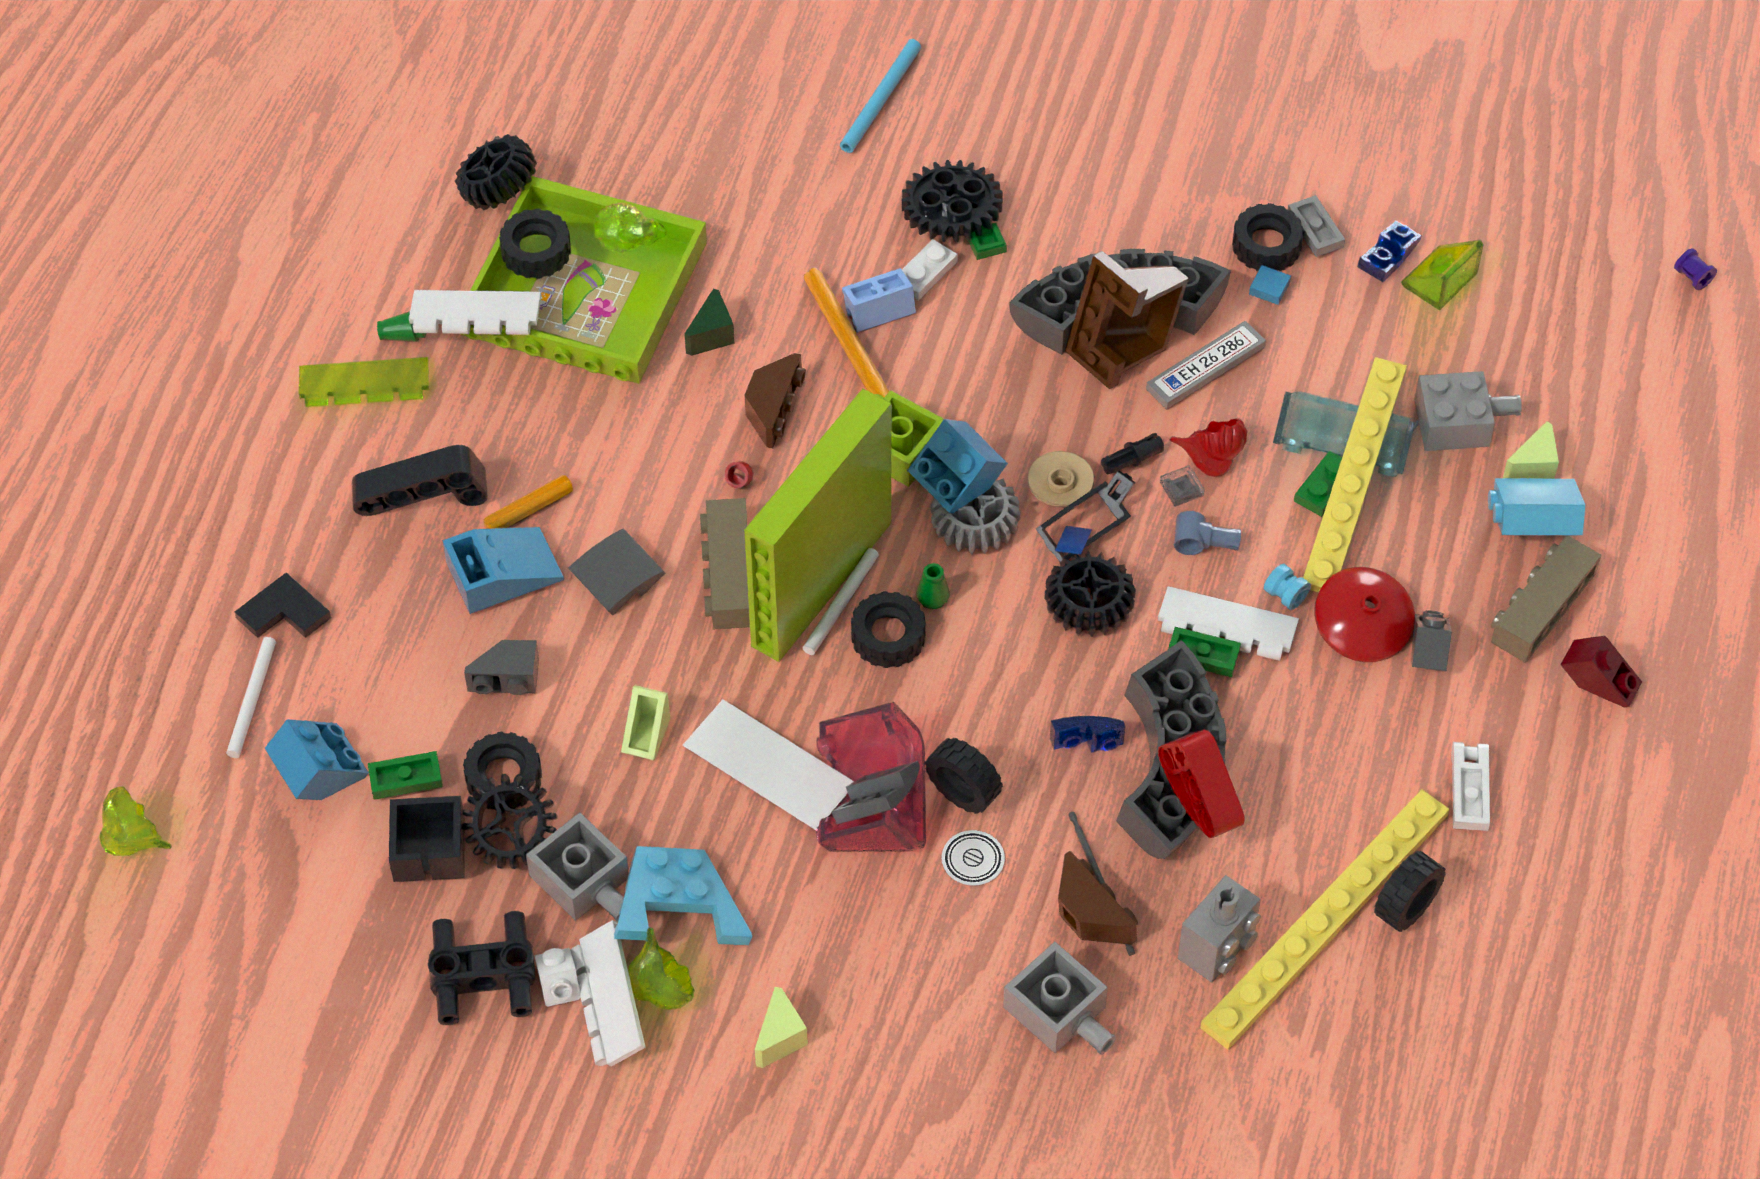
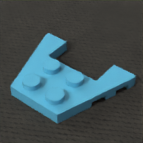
(677, 883)

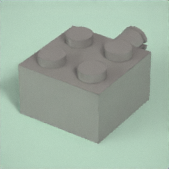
(1458, 410)
(579, 868)
(1219, 929)
(1059, 1001)

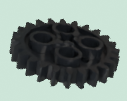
(952, 200)

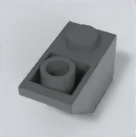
(1431, 641)
(505, 668)

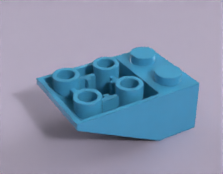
(499, 564)

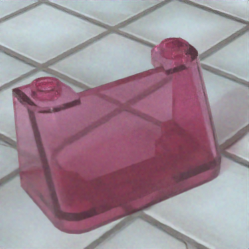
(868, 744)

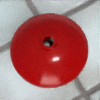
(1355, 628)

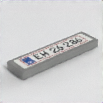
(1205, 365)

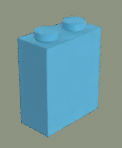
(1537, 506)

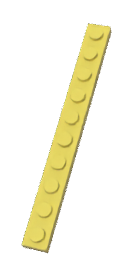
(1323, 920)

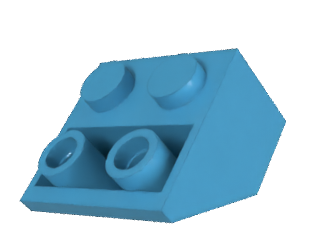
(956, 465)
(315, 758)

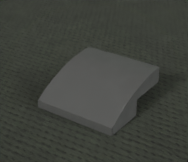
(616, 570)
(877, 792)

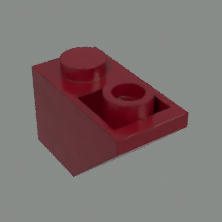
(1601, 670)

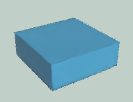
(1269, 285)

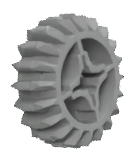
(981, 522)

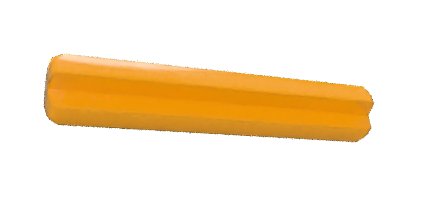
(529, 503)

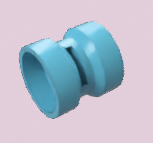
(1287, 586)

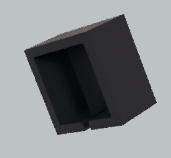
(426, 838)

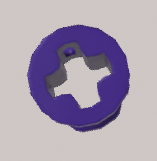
(1695, 269)

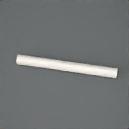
(840, 601)
(251, 697)

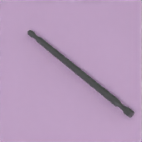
(1092, 861)

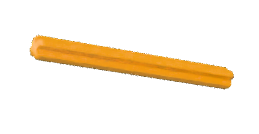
(845, 333)

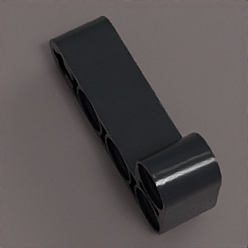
(419, 479)

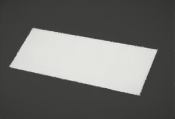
(768, 764)

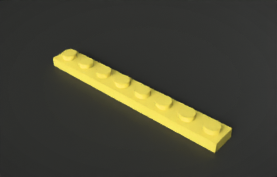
(1355, 472)

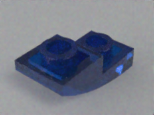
(1390, 251)
(1097, 731)

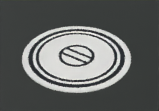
(973, 857)

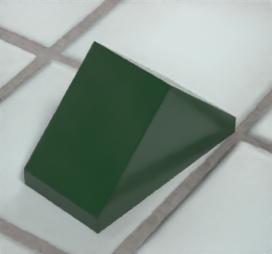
(710, 327)

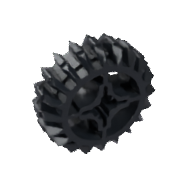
(496, 172)
(1071, 602)
(526, 814)

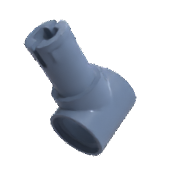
(1195, 534)

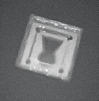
(1182, 485)

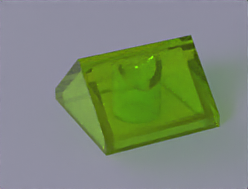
(1445, 272)

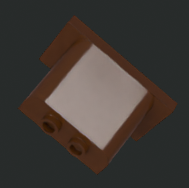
(1124, 316)

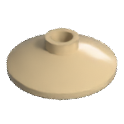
(1064, 469)

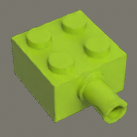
(910, 432)

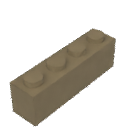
(727, 563)
(1545, 598)

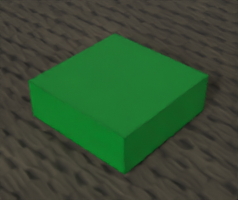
(989, 243)

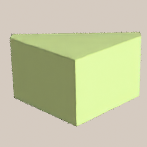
(1535, 457)
(646, 722)
(781, 1031)

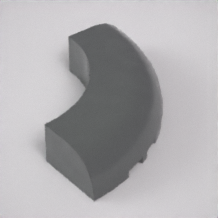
(1049, 306)
(1171, 703)

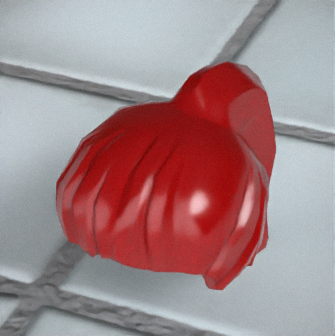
(1215, 446)

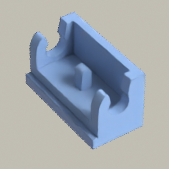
(879, 299)

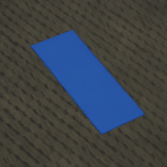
(1073, 540)

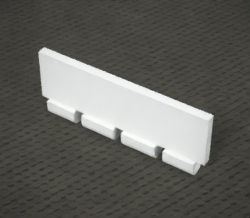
(479, 308)
(1230, 620)
(608, 996)

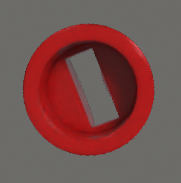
(736, 480)

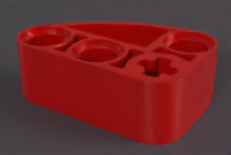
(1202, 782)

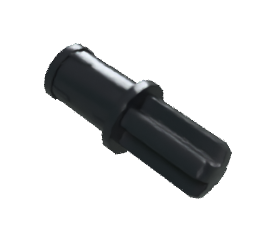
(1133, 453)

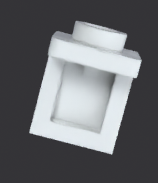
(557, 976)

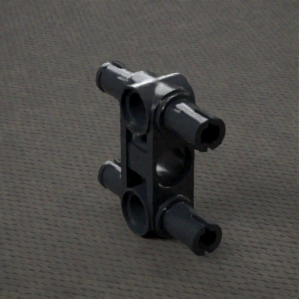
(481, 968)

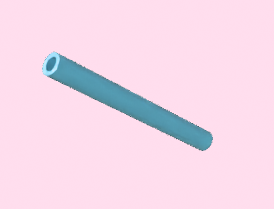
(880, 96)

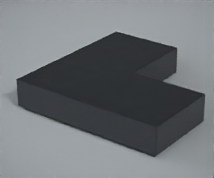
(281, 600)

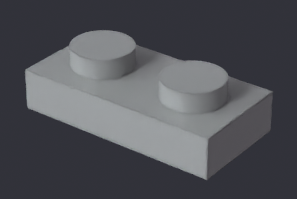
(1319, 229)

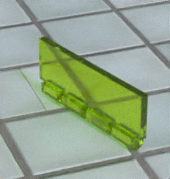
(374, 378)

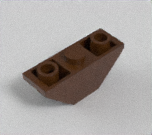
(772, 396)
(1092, 906)

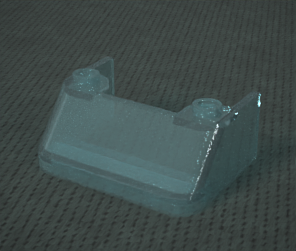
(1326, 423)

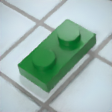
(1318, 486)
(1213, 653)
(405, 775)

